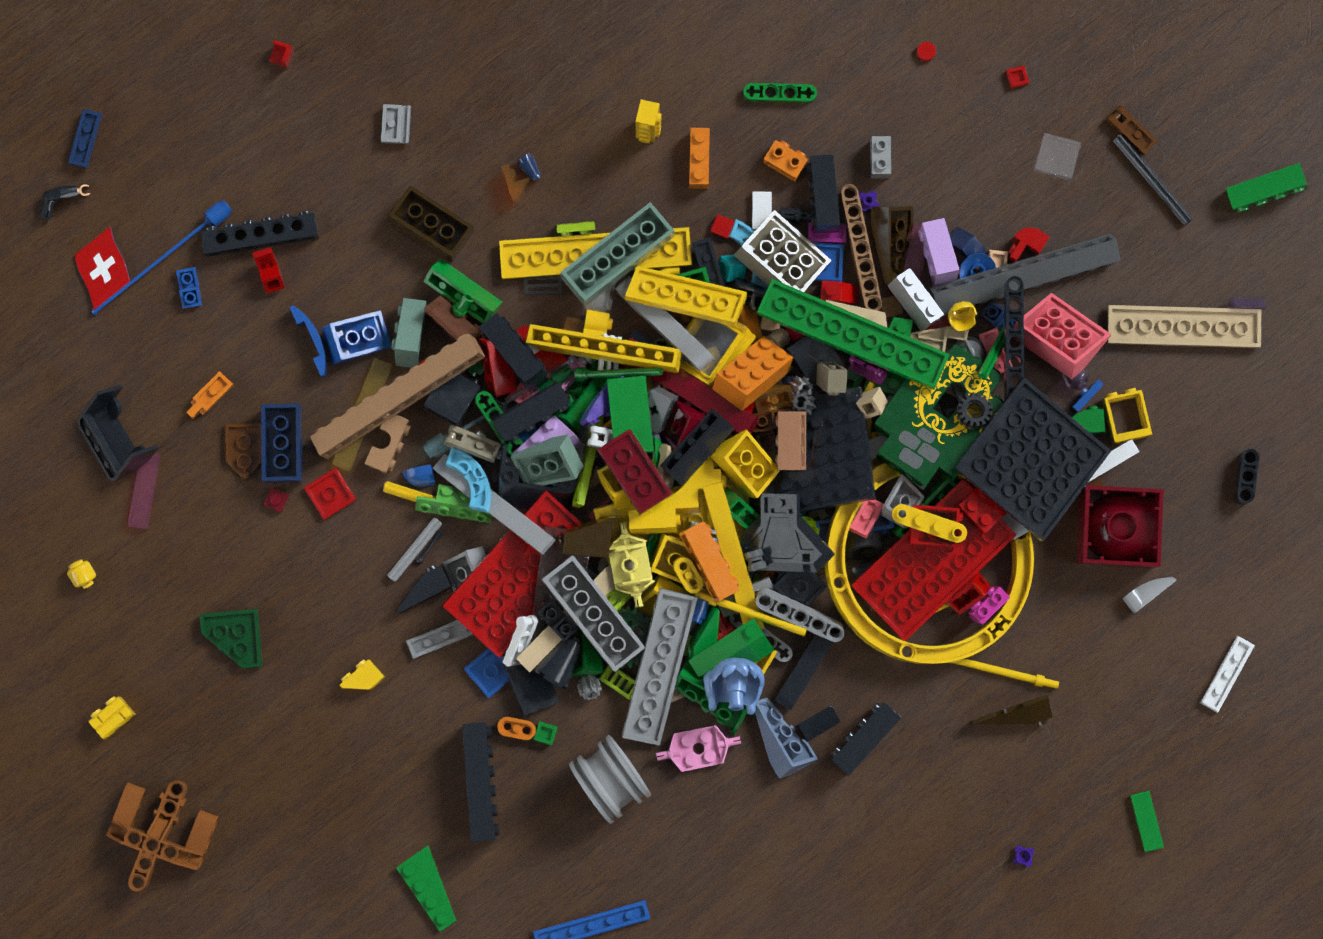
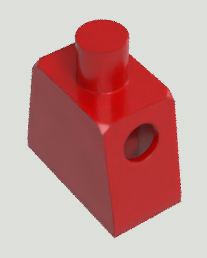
(973, 590)

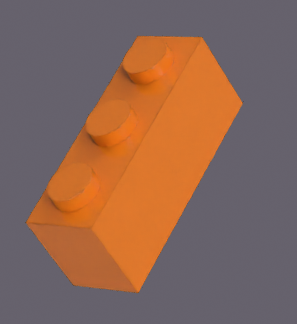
(699, 158)

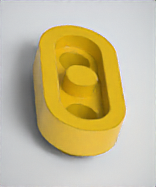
(687, 574)

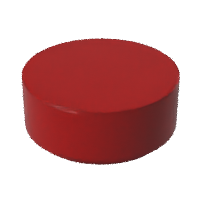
(926, 51)

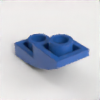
(189, 287)

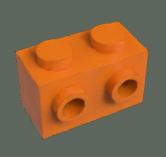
(785, 160)

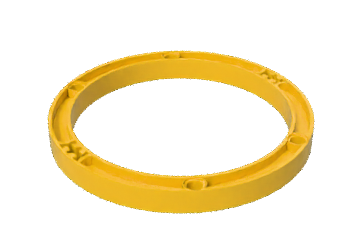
(891, 646)

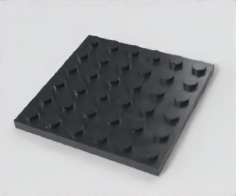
(836, 456)
(1032, 459)

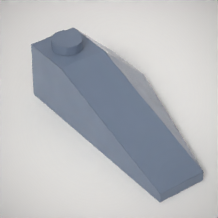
(783, 746)

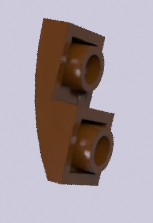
(767, 421)

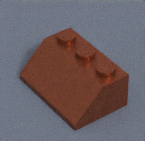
(441, 313)

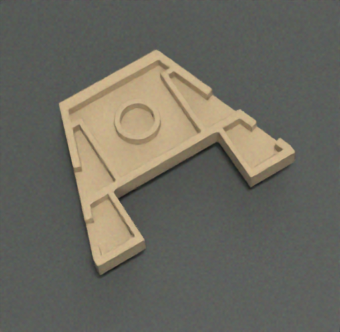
(937, 339)

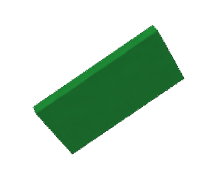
(630, 409)

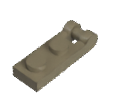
(472, 443)

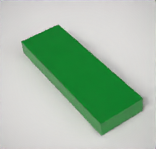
(1146, 821)

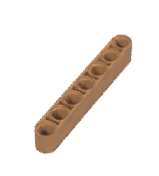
(856, 240)

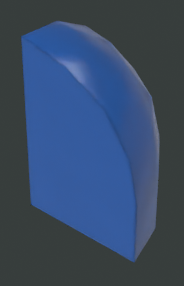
(420, 476)

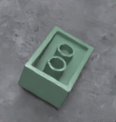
(548, 462)

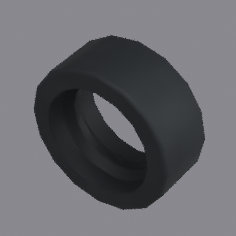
(862, 548)

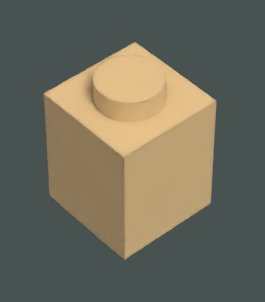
(872, 402)

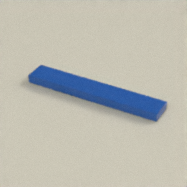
(596, 923)

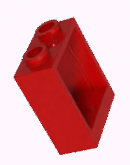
(957, 516)

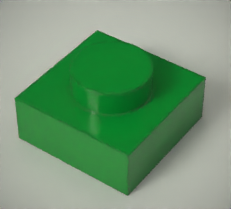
(545, 733)

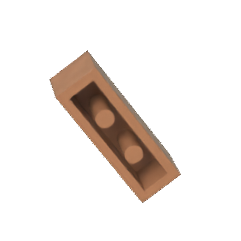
(791, 441)

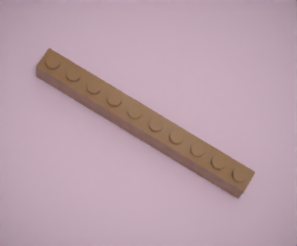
(397, 396)

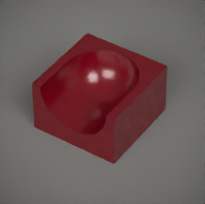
(1120, 526)

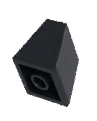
(806, 355)
(453, 399)

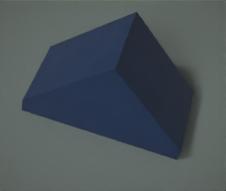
(965, 243)

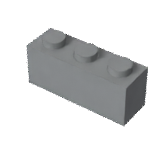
(915, 299)

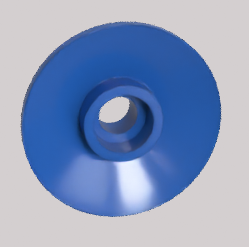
(979, 260)

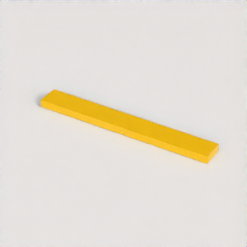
(731, 547)

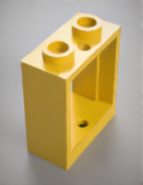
(1134, 435)

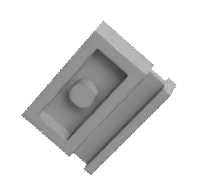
(395, 124)

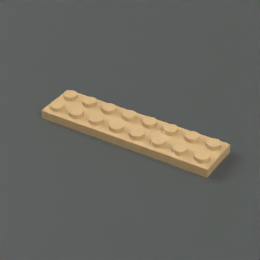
(1184, 326)

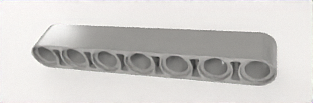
(670, 330)

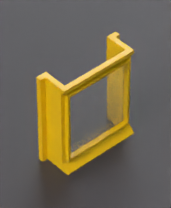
(721, 341)

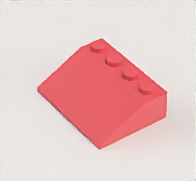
(1062, 335)

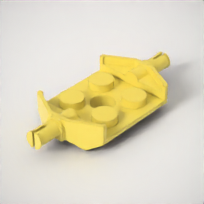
(635, 549)

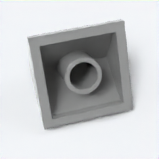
(902, 493)

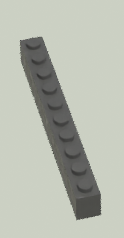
(1033, 272)

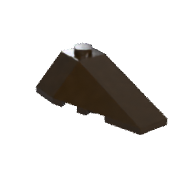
(890, 232)
(1028, 712)

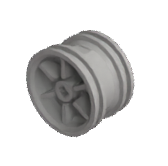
(609, 779)

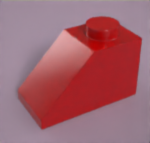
(839, 292)

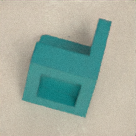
(731, 268)

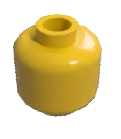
(81, 574)

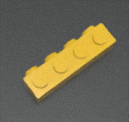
(648, 121)

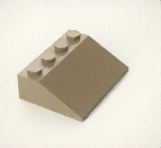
(782, 254)

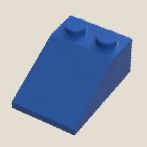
(356, 337)

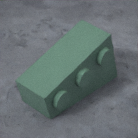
(409, 332)

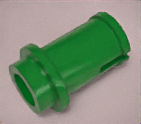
(460, 308)

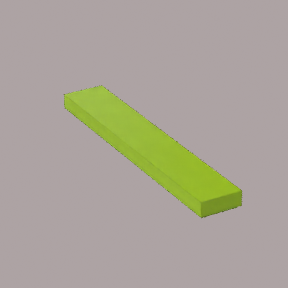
(585, 473)

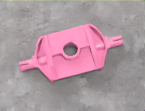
(714, 751)

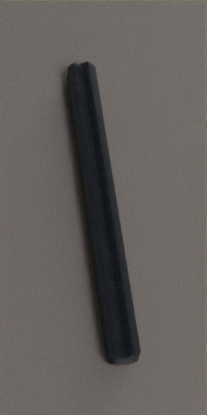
(1153, 179)

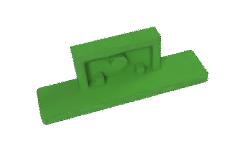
(450, 503)

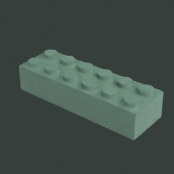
(617, 254)

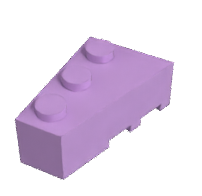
(939, 252)
(550, 429)

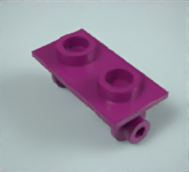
(867, 370)

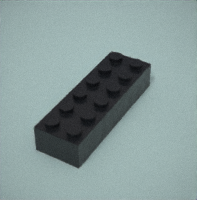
(479, 781)

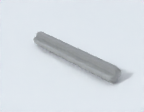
(414, 549)

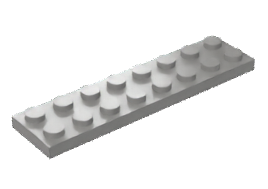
(659, 666)

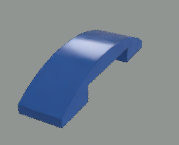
(320, 361)

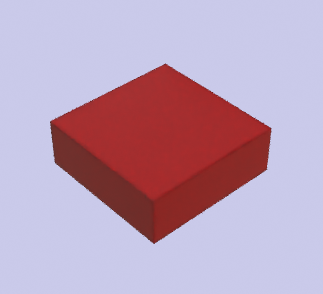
(1017, 77)
(722, 226)

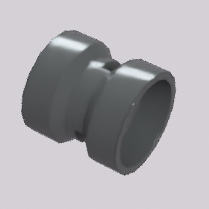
(753, 556)

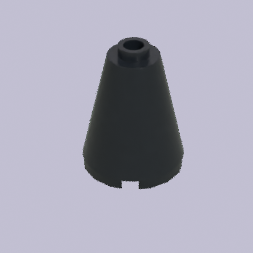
(560, 662)

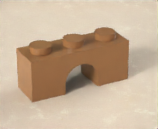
(383, 459)

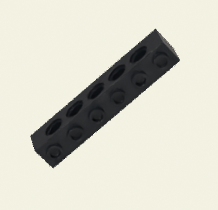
(211, 234)

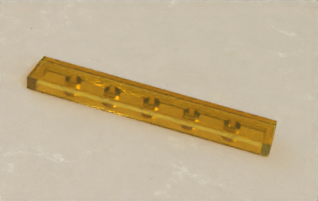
(375, 380)

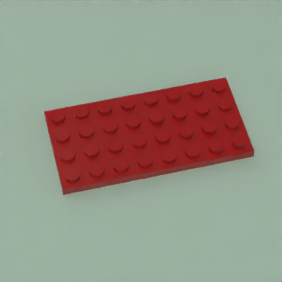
(919, 579)
(505, 581)

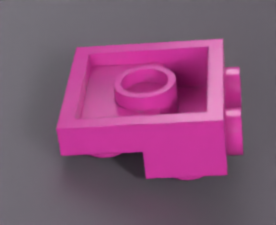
(988, 605)

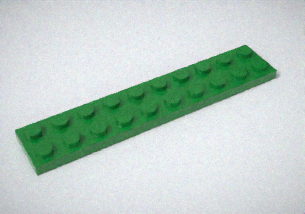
(853, 334)

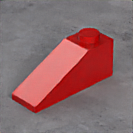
(498, 374)

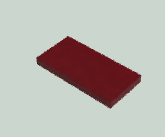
(634, 472)

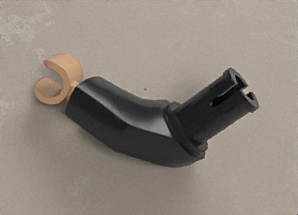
(56, 195)

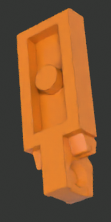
(209, 395)

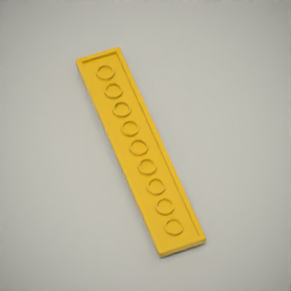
(553, 254)

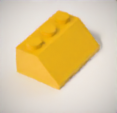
(745, 464)

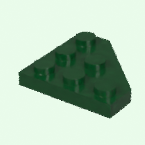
(236, 635)

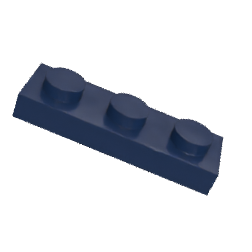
(85, 138)

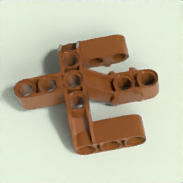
(188, 856)

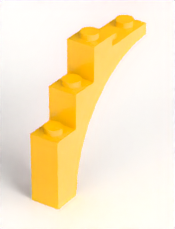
(663, 516)

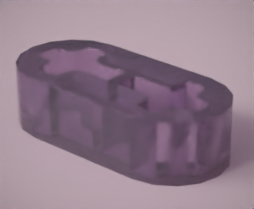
(1247, 303)

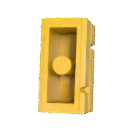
(111, 717)

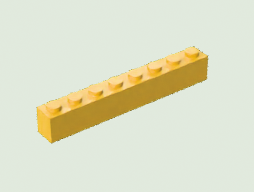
(604, 348)

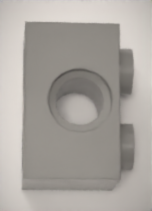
(880, 156)

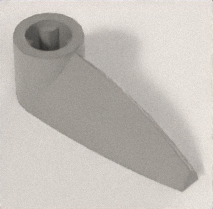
(1146, 592)

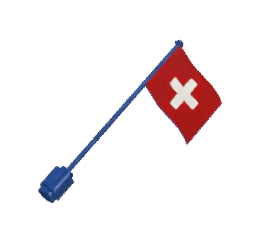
(106, 270)

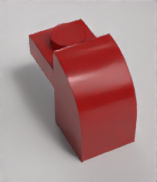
(1028, 238)
(269, 270)

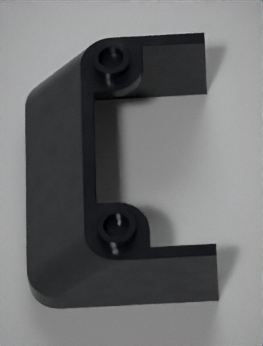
(108, 438)
(524, 495)

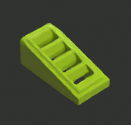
(631, 681)

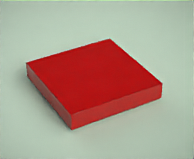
(330, 493)

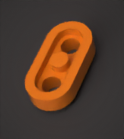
(516, 728)

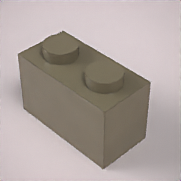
(831, 377)

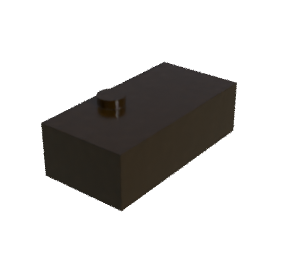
(431, 224)

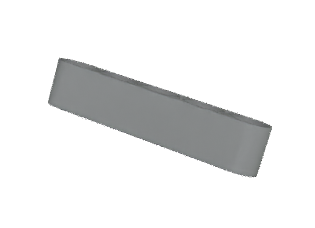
(804, 622)

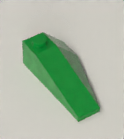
(744, 642)

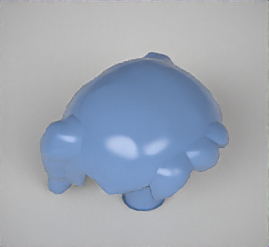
(734, 682)

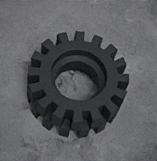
(978, 400)

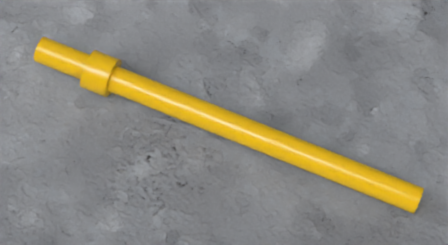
(752, 613)
(1038, 680)

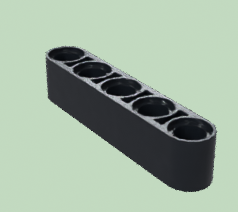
(804, 670)

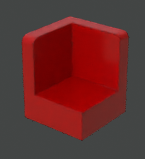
(281, 54)

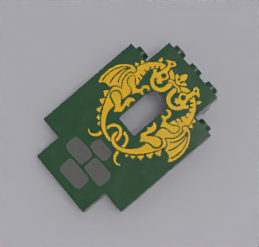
(923, 439)

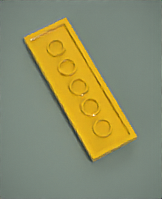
(686, 296)

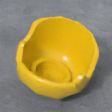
(962, 316)

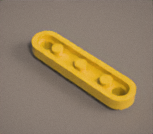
(929, 523)

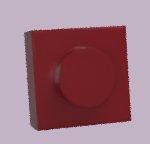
(276, 500)

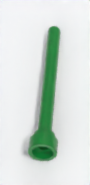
(582, 374)

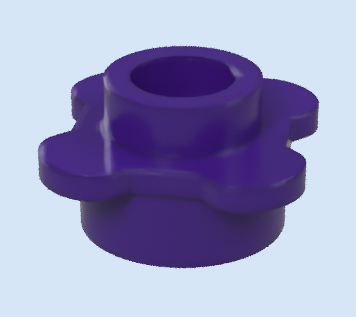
(864, 197)
(1028, 856)

